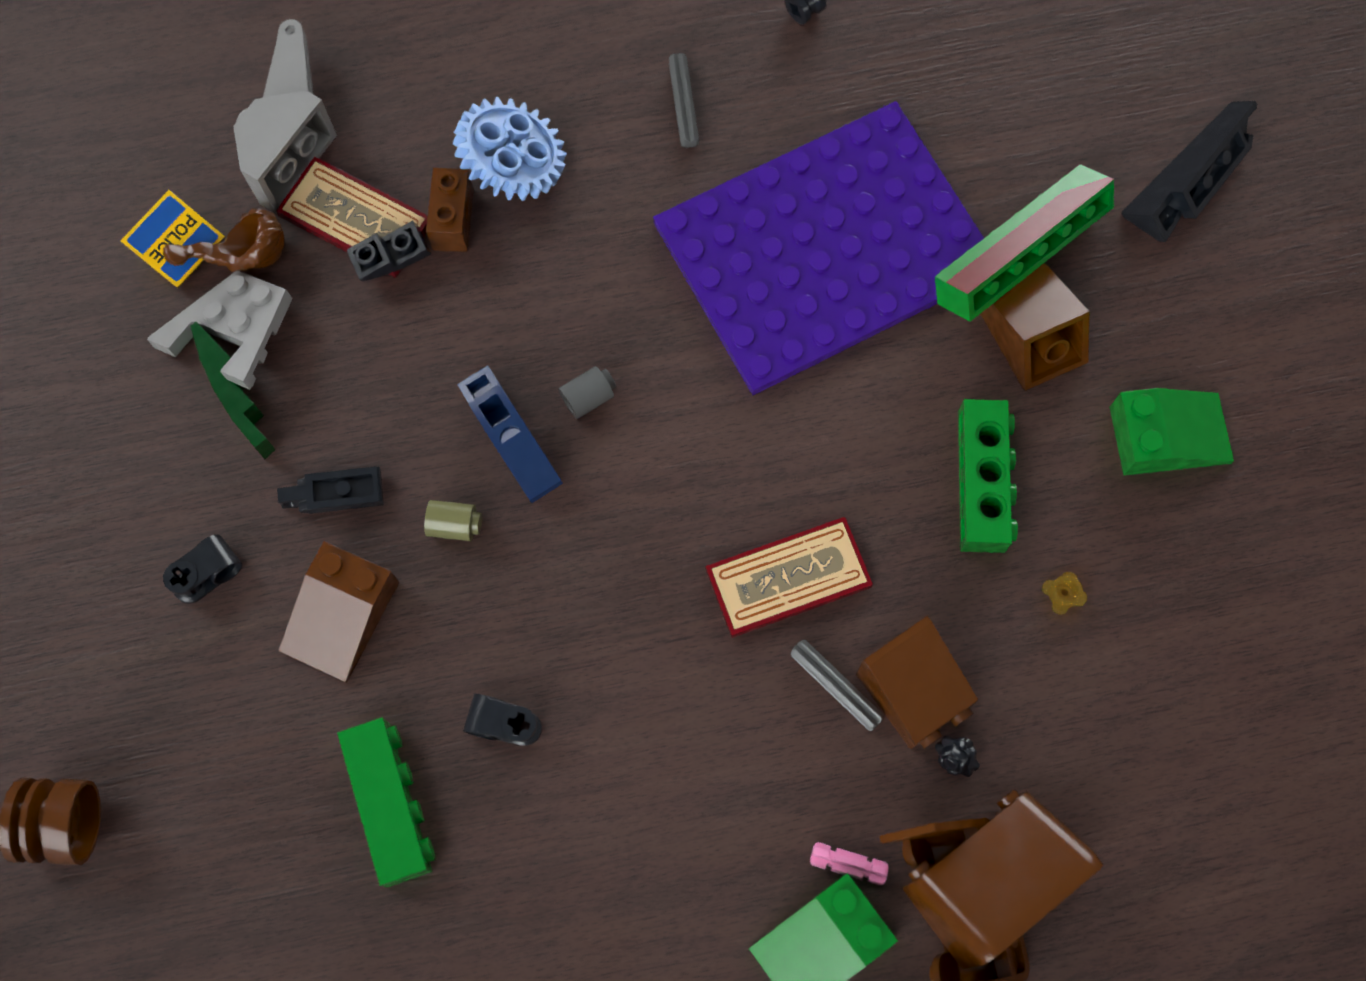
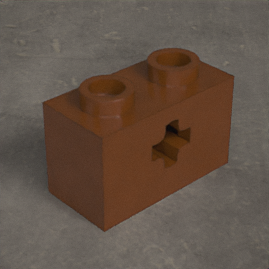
(450, 209)

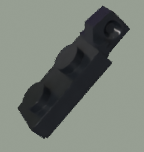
(334, 491)

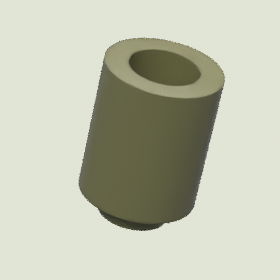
(452, 520)

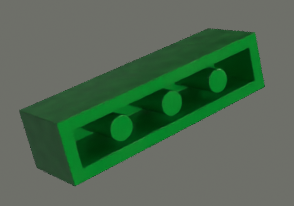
(385, 802)

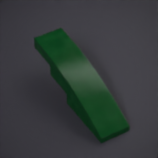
(231, 395)

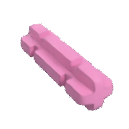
(849, 862)

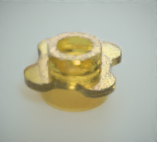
(1067, 582)

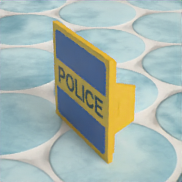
(170, 223)

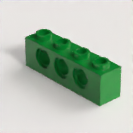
(976, 530)

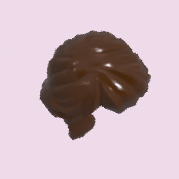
(251, 243)

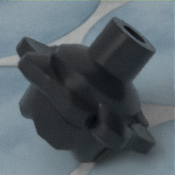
(957, 756)

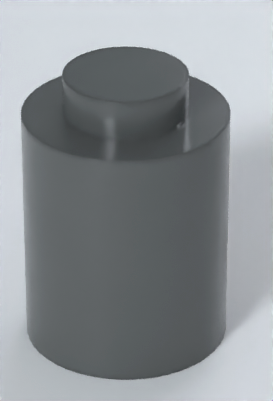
(587, 391)

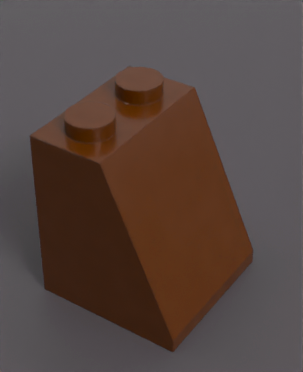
(1040, 328)
(918, 684)

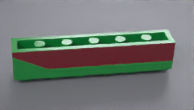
(1024, 242)

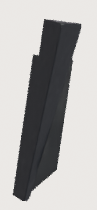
(1194, 174)

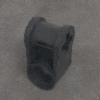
(204, 567)
(496, 719)

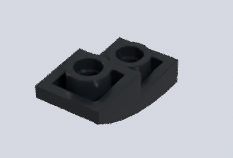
(385, 255)

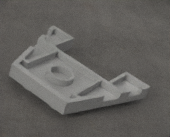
(237, 311)

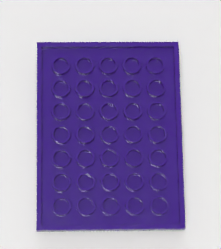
(820, 246)

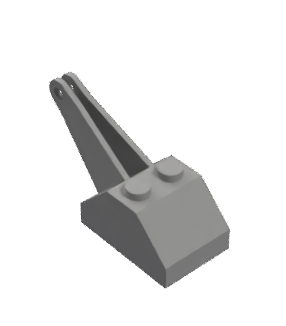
(286, 126)

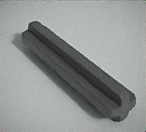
(683, 100)
(837, 685)

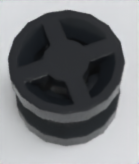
(803, 9)

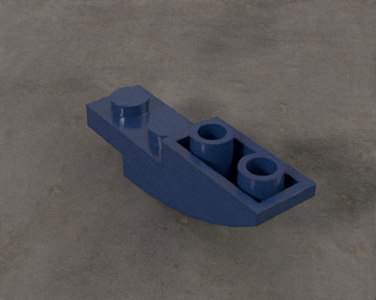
(509, 434)

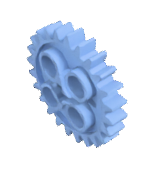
(509, 149)

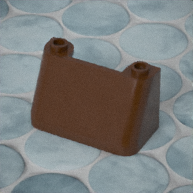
(1001, 880)

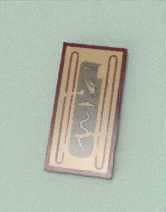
(344, 208)
(788, 577)

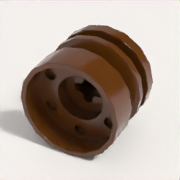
(50, 821)

